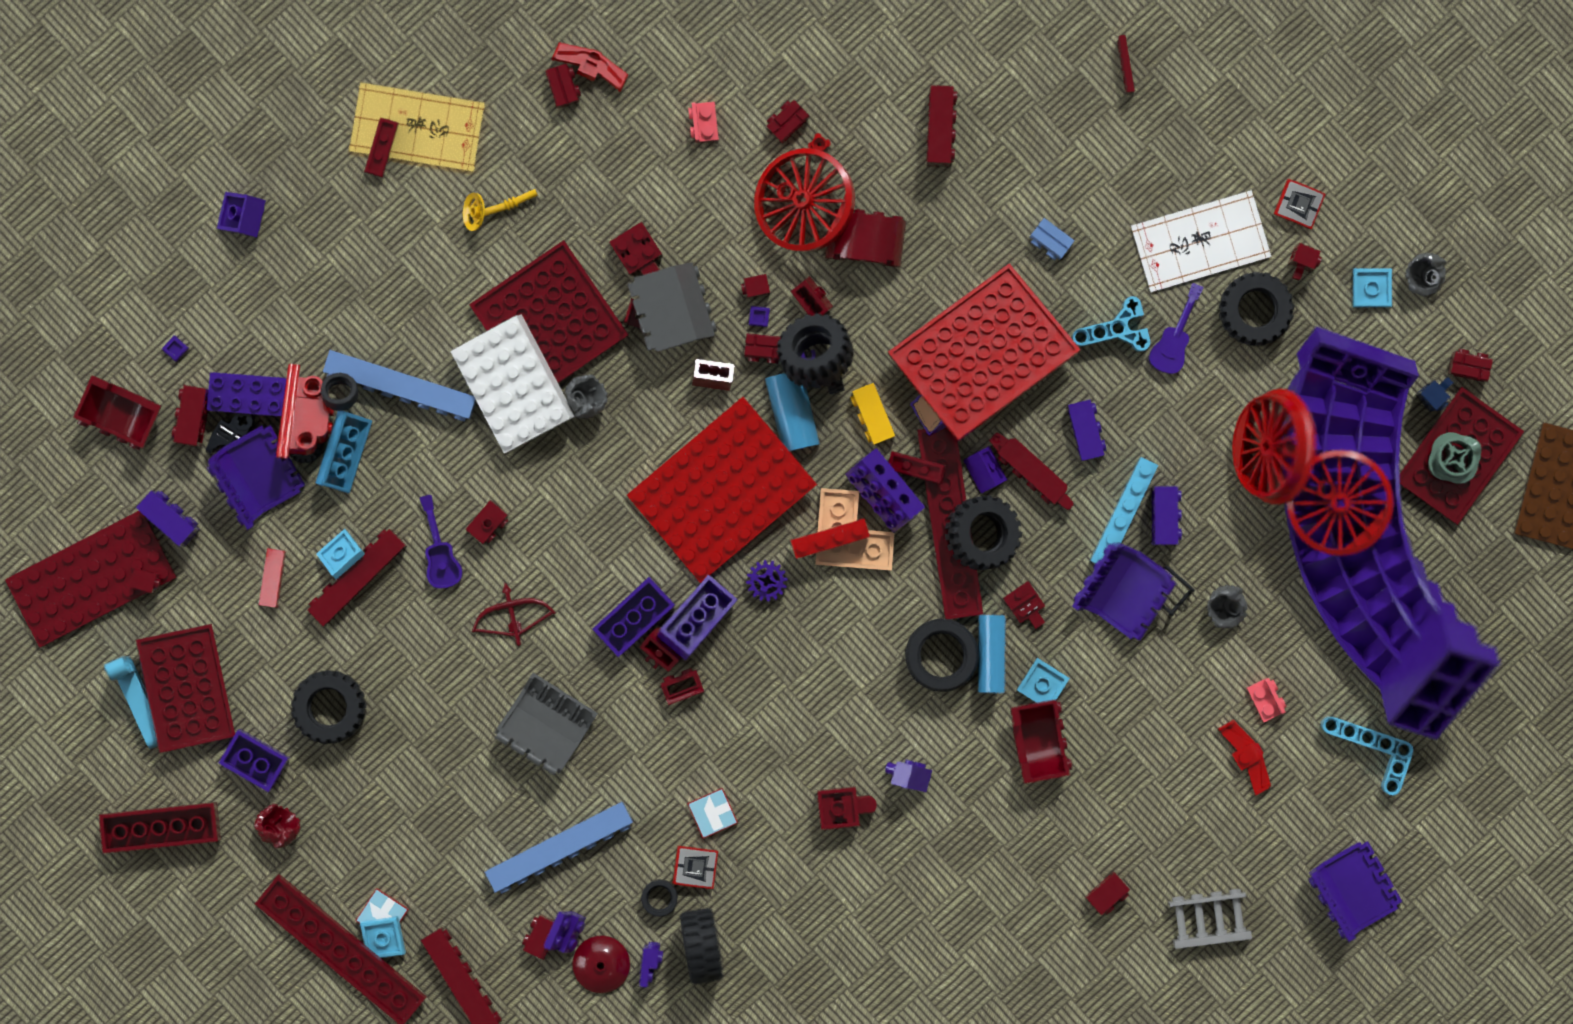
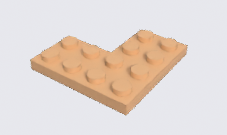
(874, 552)

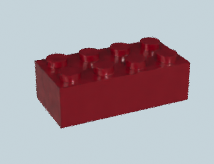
(940, 122)

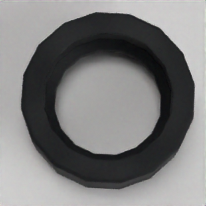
(342, 404)
(659, 912)

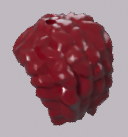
(277, 826)

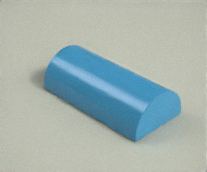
(792, 413)
(343, 451)
(991, 654)

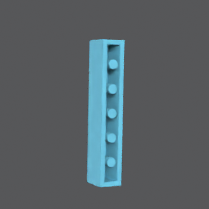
(1126, 506)

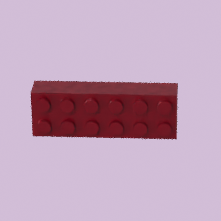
(159, 827)

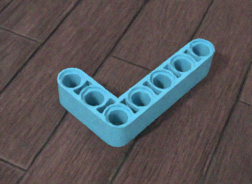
(135, 694)
(1375, 743)

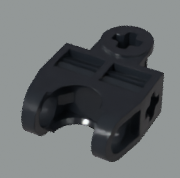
(234, 428)

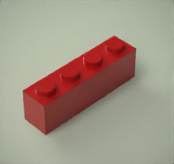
(830, 538)

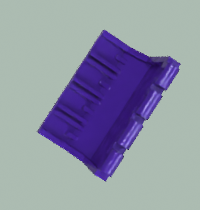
(254, 475)
(1125, 590)
(1354, 889)

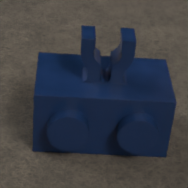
(1434, 394)

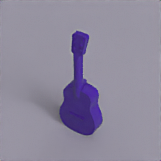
(1169, 352)
(443, 567)

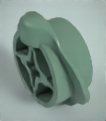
(1471, 448)

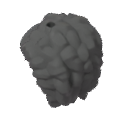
(1426, 274)
(586, 396)
(1227, 606)

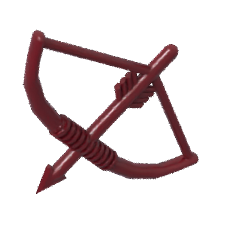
(514, 625)

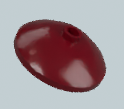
(604, 950)

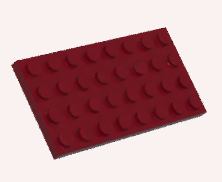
(88, 578)

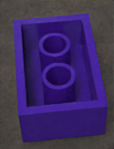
(1165, 515)
(168, 517)
(254, 760)

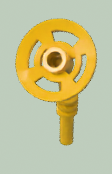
(479, 211)

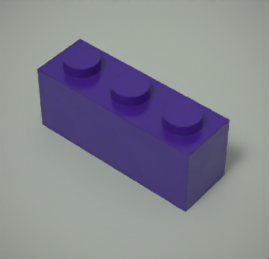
(1086, 430)

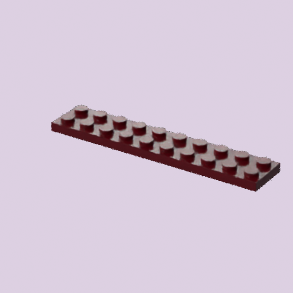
(957, 582)
(340, 950)

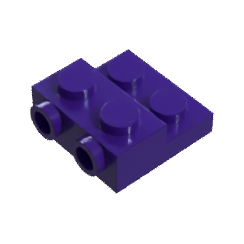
(565, 931)
(651, 958)

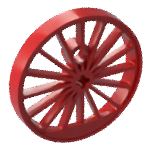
(804, 209)
(1372, 532)

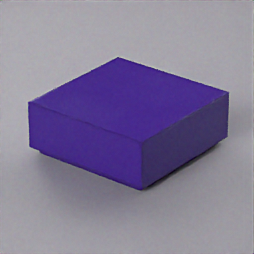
(759, 316)
(175, 348)

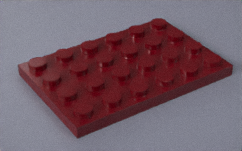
(1470, 418)
(185, 688)

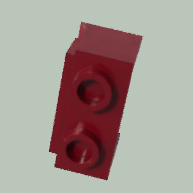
(685, 693)

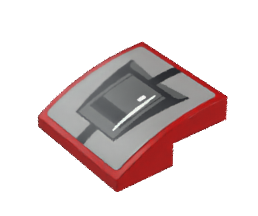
(1299, 203)
(695, 867)

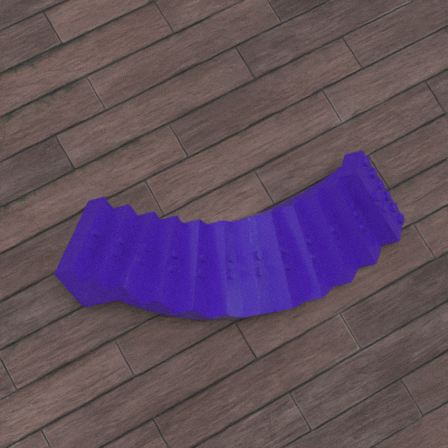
(1378, 597)

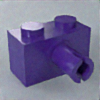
(909, 775)

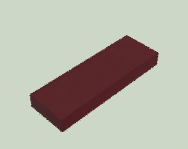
(1125, 64)
(381, 147)
(917, 467)

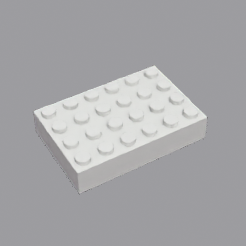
(512, 383)

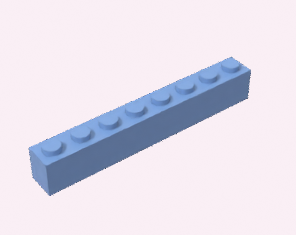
(402, 385)
(559, 846)

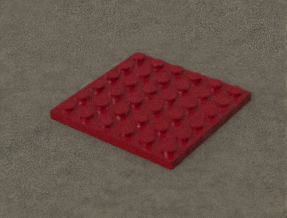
(559, 307)

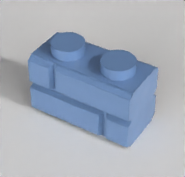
(1051, 239)

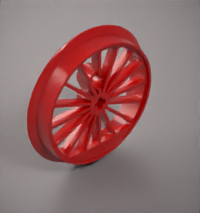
(1272, 448)

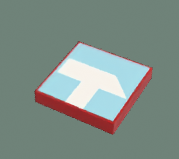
(712, 813)
(381, 906)

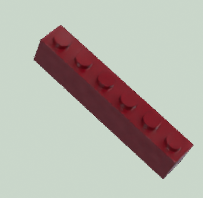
(357, 577)
(459, 978)

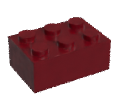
(191, 416)

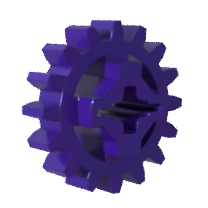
(770, 568)

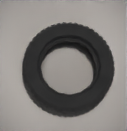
(969, 661)

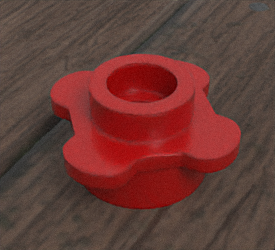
(819, 139)

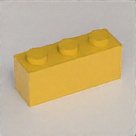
(872, 414)

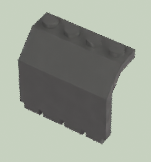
(672, 307)
(545, 724)

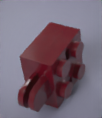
(638, 252)
(843, 807)

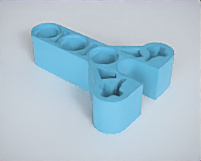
(1127, 335)

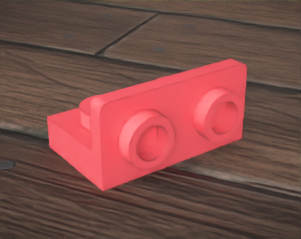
(704, 122)
(1266, 699)

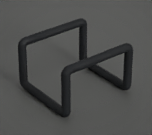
(1191, 589)

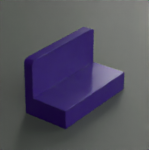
(985, 469)

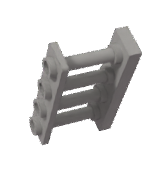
(1221, 934)

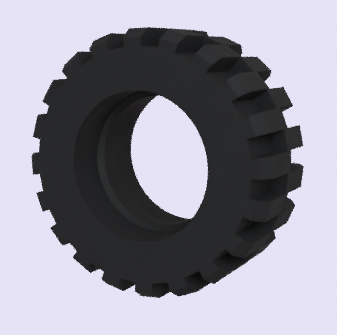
(1282, 309)
(818, 370)
(1006, 527)
(302, 707)
(701, 946)

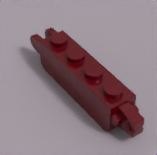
(1033, 470)

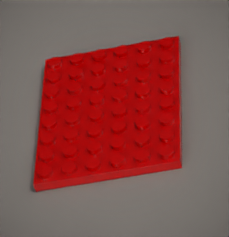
(983, 352)
(722, 489)

